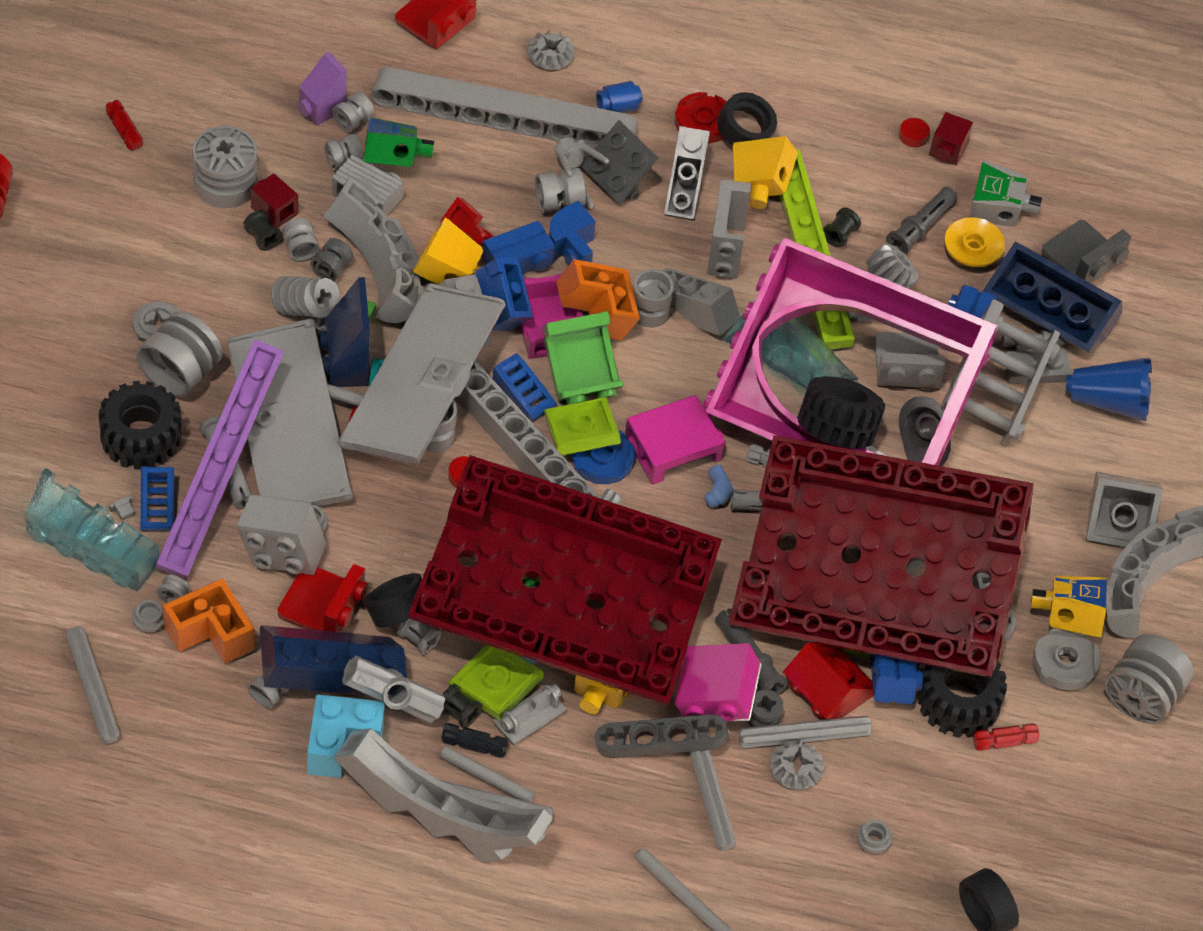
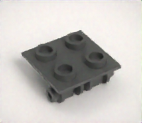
(627, 163)

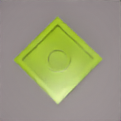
(582, 426)
(497, 679)

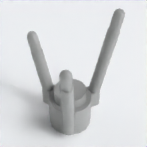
(572, 154)

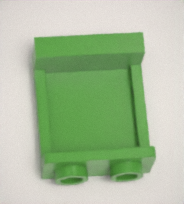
(581, 358)

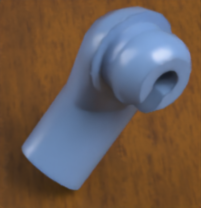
(721, 489)

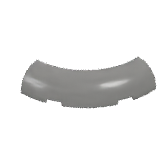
(384, 248)
(1145, 561)

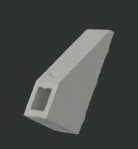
(687, 173)
(703, 302)

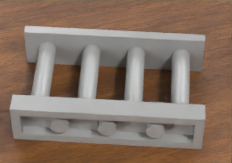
(1048, 351)

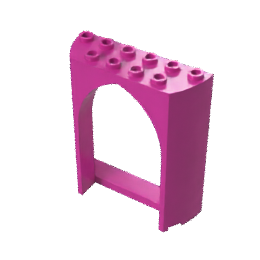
(812, 282)

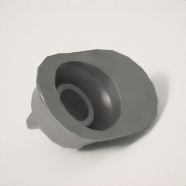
(918, 425)

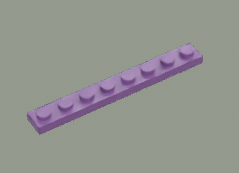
(219, 460)

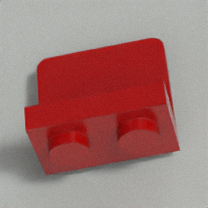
(436, 19)
(324, 599)

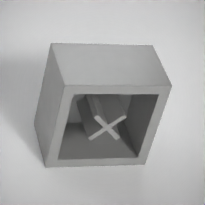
(281, 534)

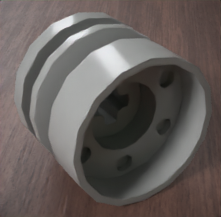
(224, 166)
(179, 353)
(1149, 678)

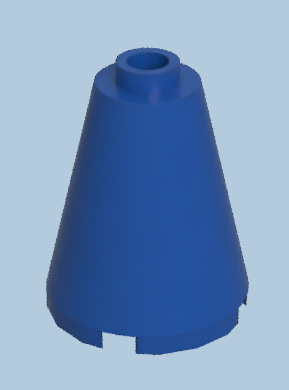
(1114, 387)

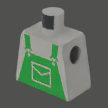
(1002, 196)

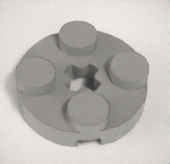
(1061, 674)

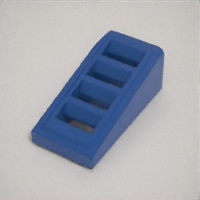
(511, 372)
(157, 475)

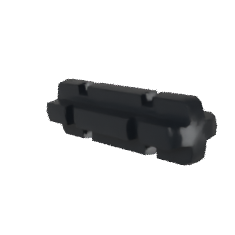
(474, 740)

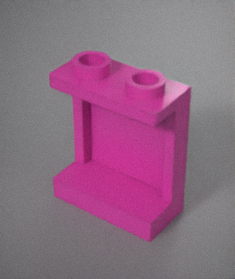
(545, 309)
(673, 436)

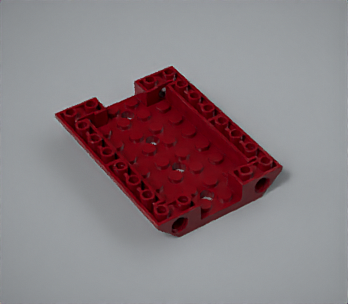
(893, 516)
(577, 553)

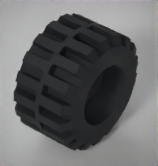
(137, 404)
(841, 412)
(958, 712)

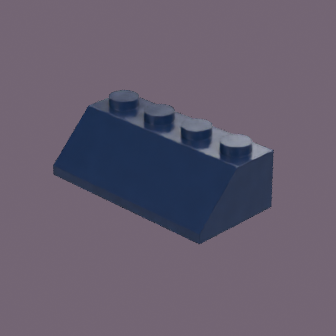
(1054, 298)
(318, 658)

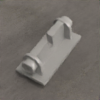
(531, 714)

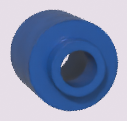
(619, 97)

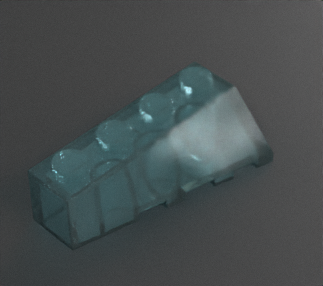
(797, 353)
(89, 534)

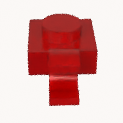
(467, 220)

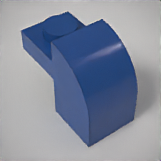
(571, 231)

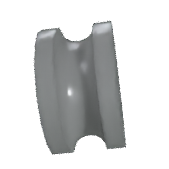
(172, 588)

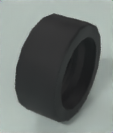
(753, 105)
(392, 600)
(988, 901)

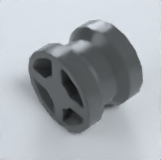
(763, 717)

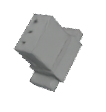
(122, 508)

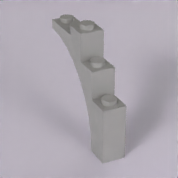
(400, 785)

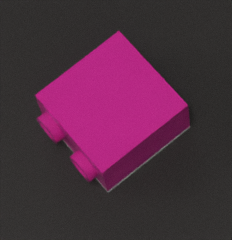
(718, 681)

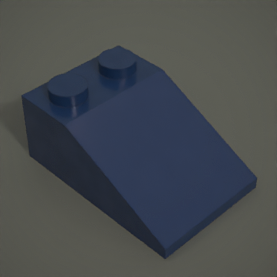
(348, 339)

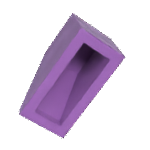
(323, 89)

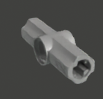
(378, 680)

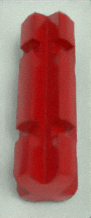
(124, 125)
(1006, 736)

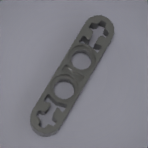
(661, 742)

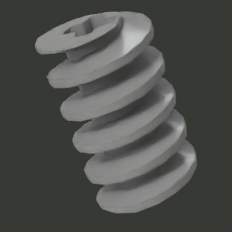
(304, 296)

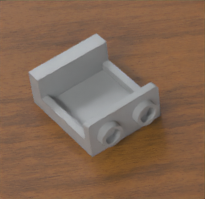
(731, 215)

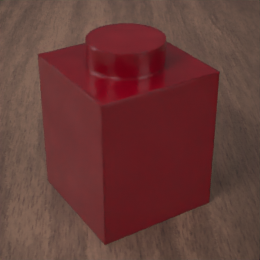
(950, 138)
(276, 199)

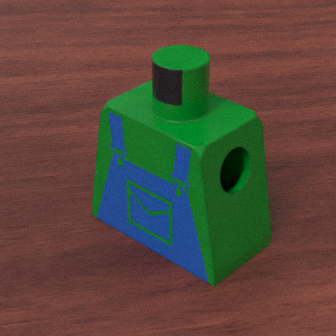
(383, 142)

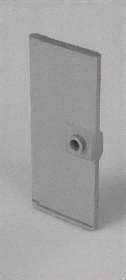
(422, 374)
(296, 427)

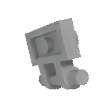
(1054, 371)

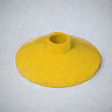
(974, 242)

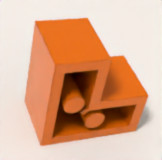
(599, 290)
(211, 615)

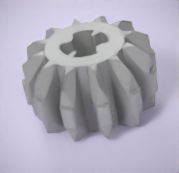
(893, 266)

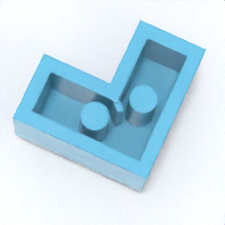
(332, 724)

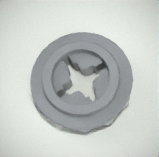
(548, 58)
(145, 318)
(783, 768)

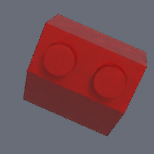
(828, 680)

